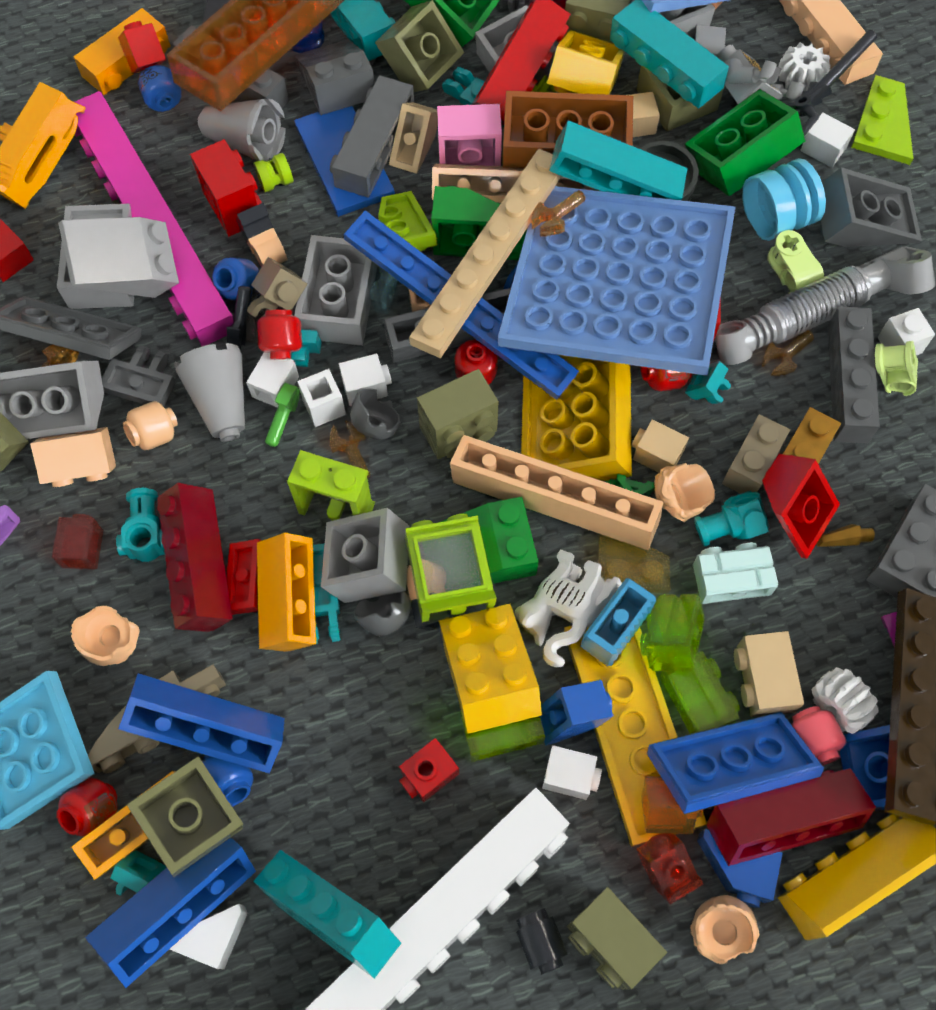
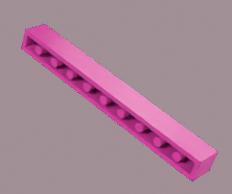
(131, 184)

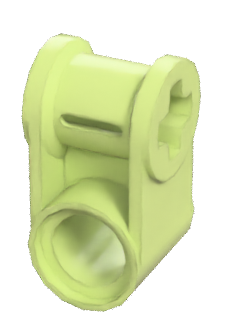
(794, 266)
(897, 367)

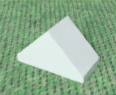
(213, 938)

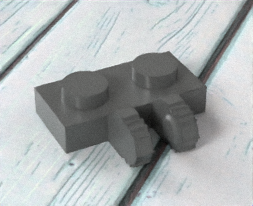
(138, 383)

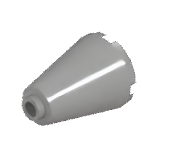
(247, 126)
(216, 388)

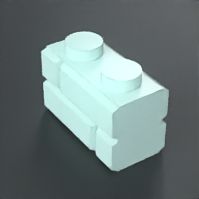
(735, 573)

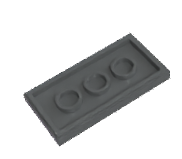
(67, 327)

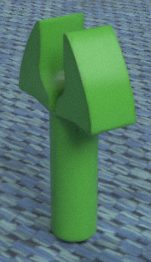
(287, 401)

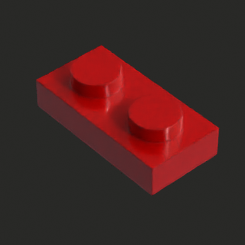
(243, 576)

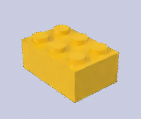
(585, 65)
(490, 668)

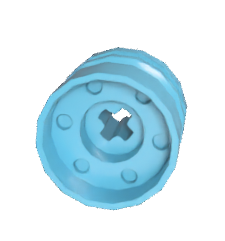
(784, 198)

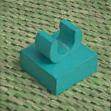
(310, 344)
(707, 386)
(135, 872)

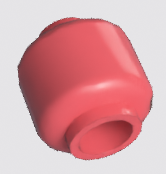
(820, 733)

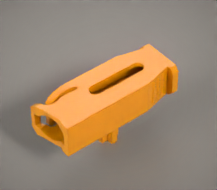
(35, 143)

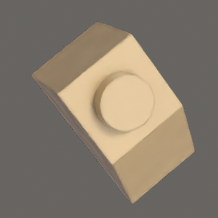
(413, 136)

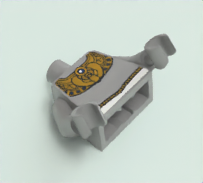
(747, 77)

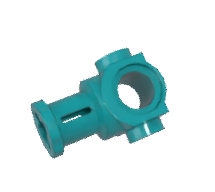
(740, 517)
(141, 525)

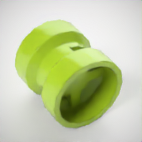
(267, 176)

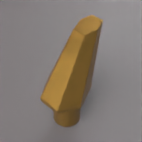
(846, 536)

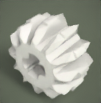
(803, 65)
(846, 698)

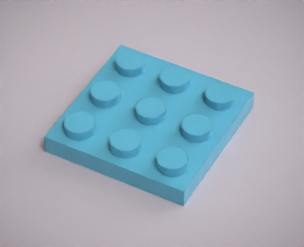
(38, 749)

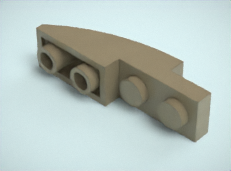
(116, 745)

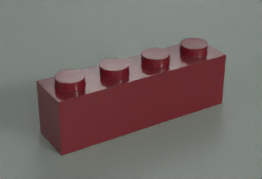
(194, 558)
(790, 816)

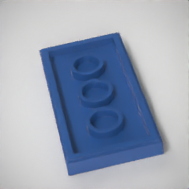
(323, 139)
(733, 762)

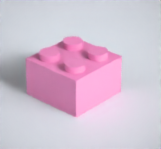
(470, 134)

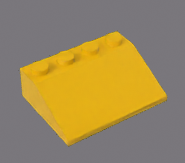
(586, 425)

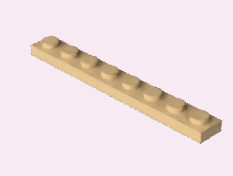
(485, 257)

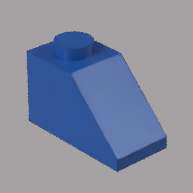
(575, 711)
(751, 880)

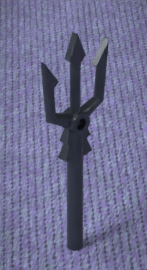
(817, 90)

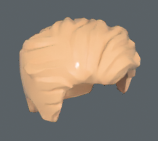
(684, 490)
(104, 636)
(724, 929)

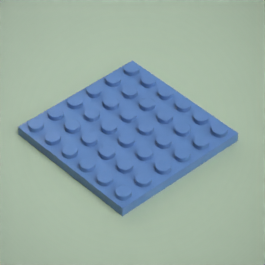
(622, 282)

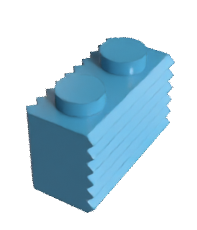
(618, 622)

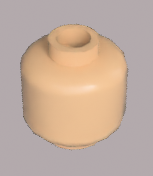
(150, 425)

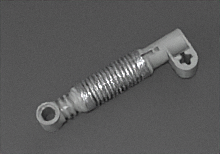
(900, 270)

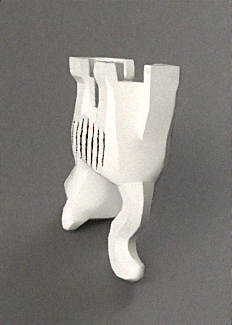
(566, 598)

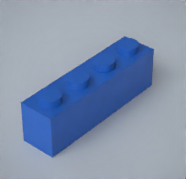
(203, 723)
(167, 911)

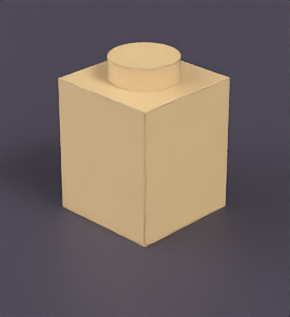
(645, 114)
(658, 446)

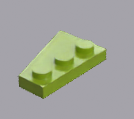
(885, 122)
(406, 218)

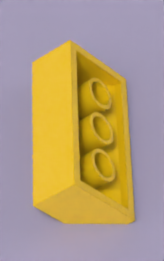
(860, 876)

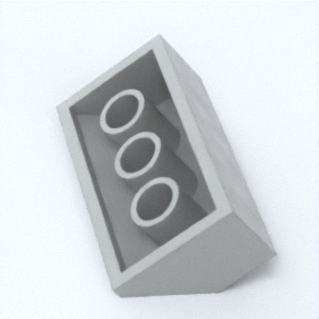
(52, 398)

